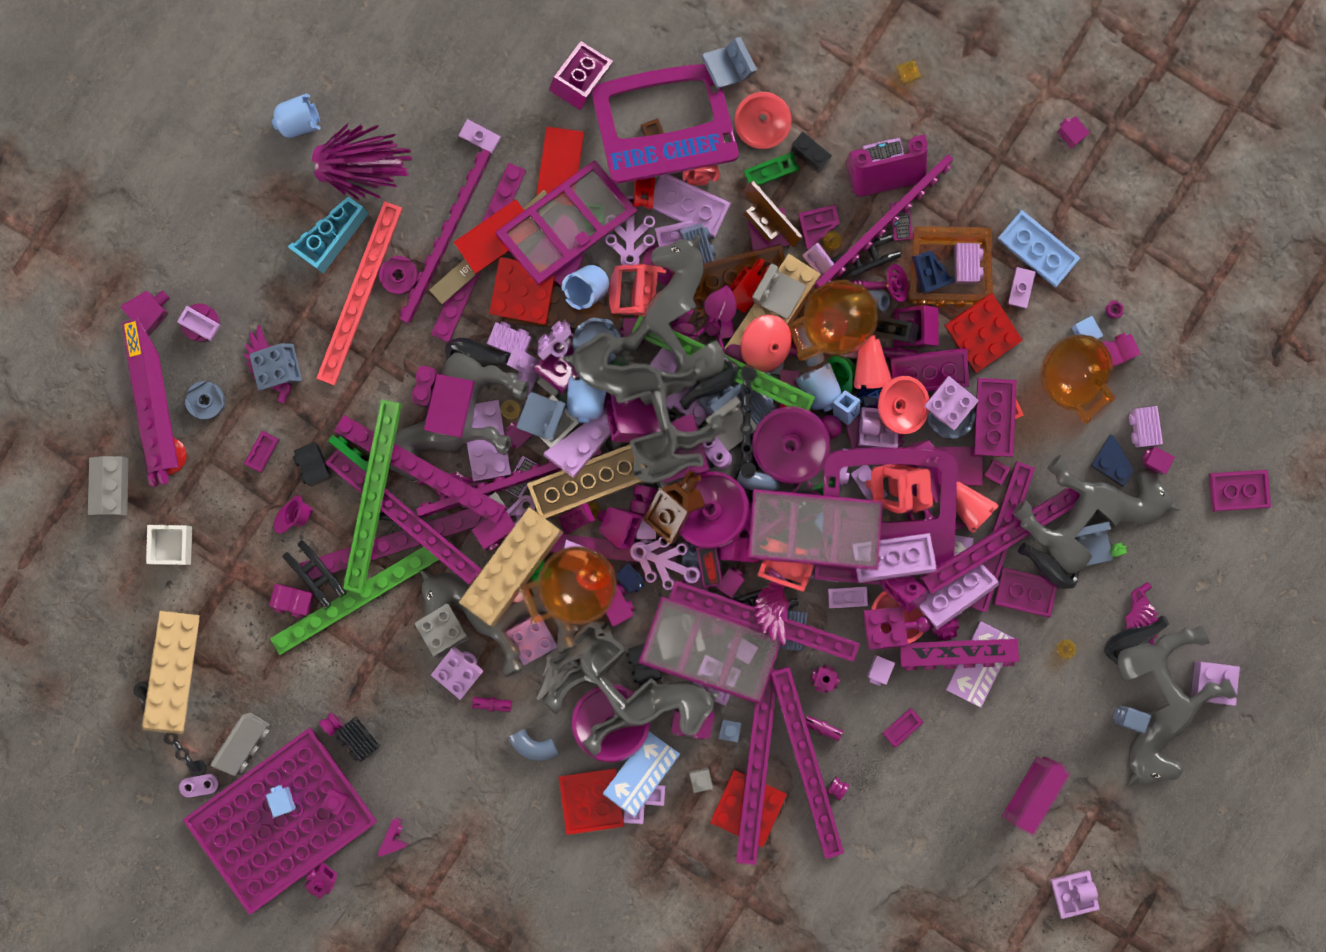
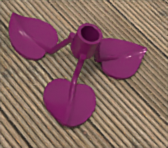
(718, 306)

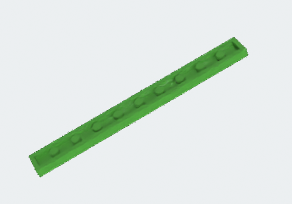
(763, 382)
(372, 496)
(352, 600)

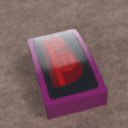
(709, 567)

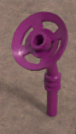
(891, 283)

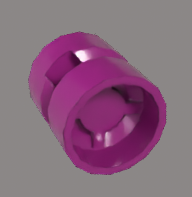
(643, 499)

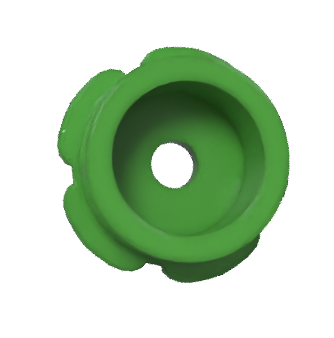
(1118, 550)

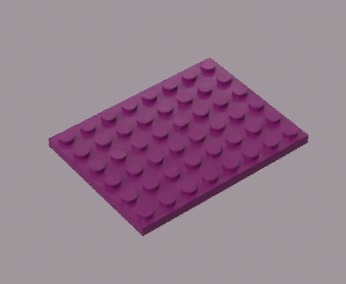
(269, 853)

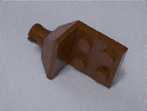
(673, 506)

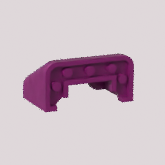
(890, 173)

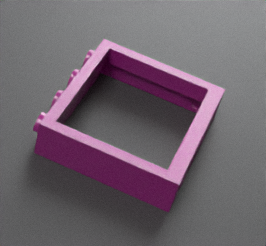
(1036, 794)

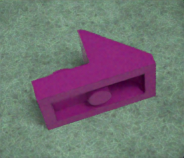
(391, 843)

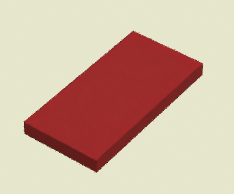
(559, 157)
(481, 244)

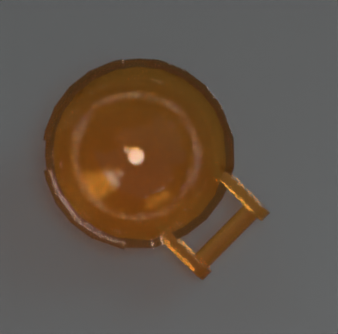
(836, 320)
(1077, 373)
(573, 587)

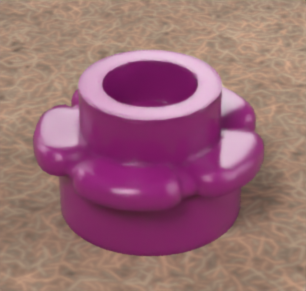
(1119, 309)

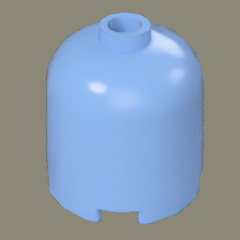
(296, 117)
(585, 286)
(822, 385)
(584, 401)

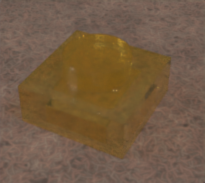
(908, 72)

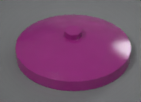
(791, 444)
(723, 515)
(596, 709)

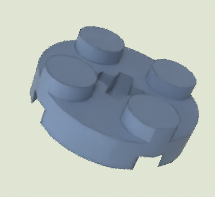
(194, 399)

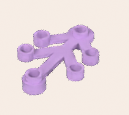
(630, 237)
(662, 561)

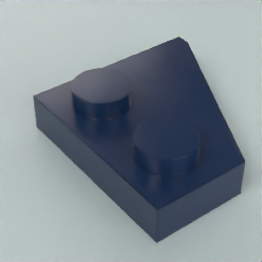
(930, 272)
(1113, 462)

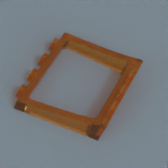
(950, 235)

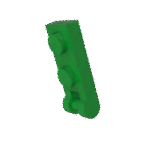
(771, 170)
(355, 455)

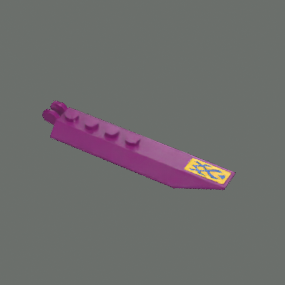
(149, 403)

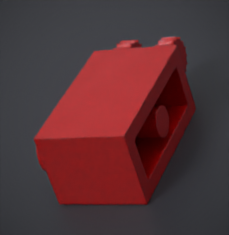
(746, 285)

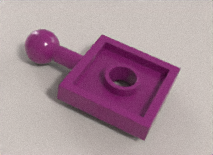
(895, 619)

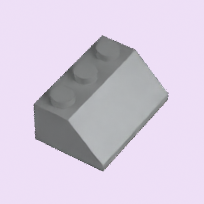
(108, 485)
(241, 744)

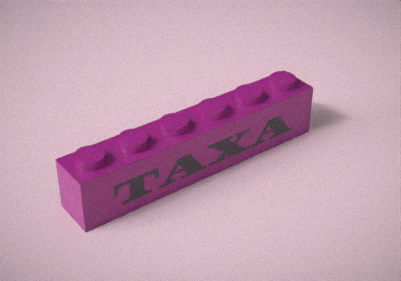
(960, 652)

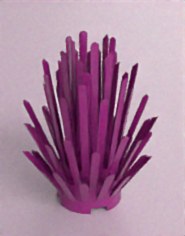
(359, 161)

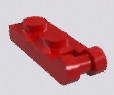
(644, 187)

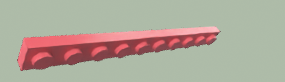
(359, 293)

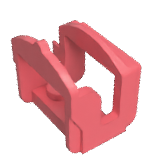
(642, 290)
(900, 481)
(793, 571)

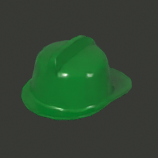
(844, 372)

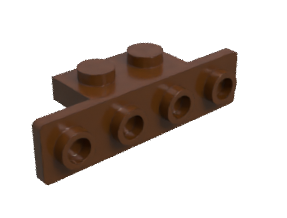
(768, 218)

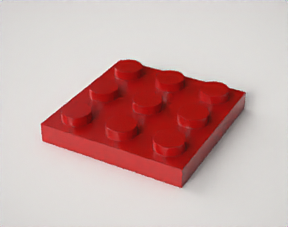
(518, 294)
(983, 332)
(584, 802)
(730, 807)

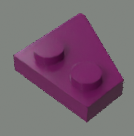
(817, 223)

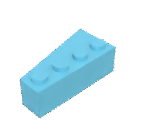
(330, 235)

